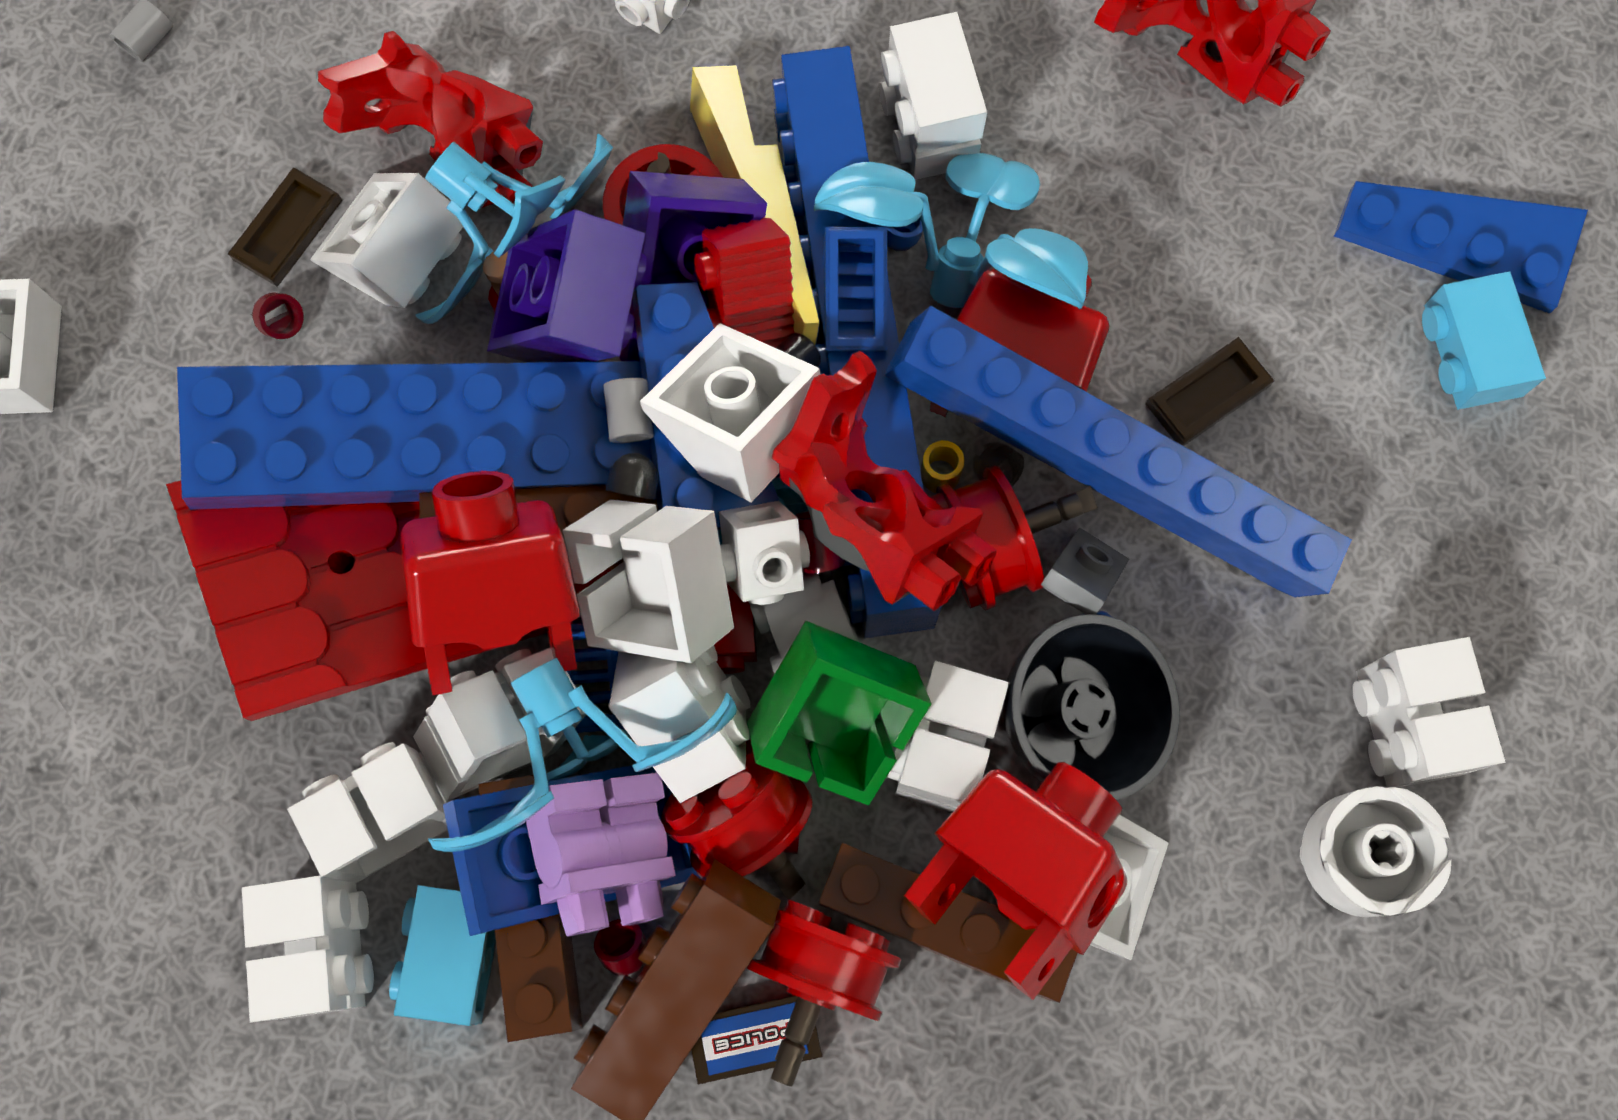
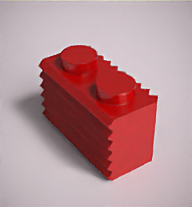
(748, 279)

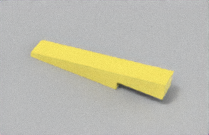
(726, 132)

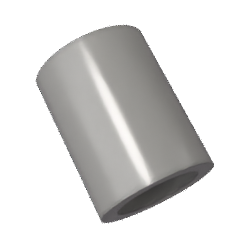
(141, 30)
(624, 411)

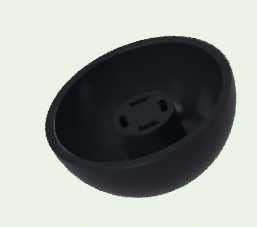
(1118, 703)

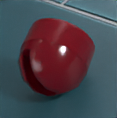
(283, 325)
(620, 947)

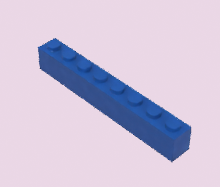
(1116, 455)

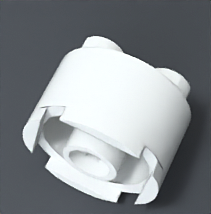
(1409, 851)

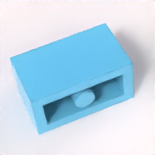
(1482, 341)
(443, 966)

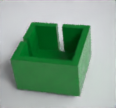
(832, 696)

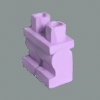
(599, 843)

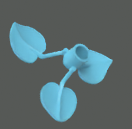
(472, 185)
(1034, 257)
(553, 705)

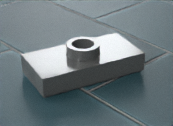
(1085, 573)

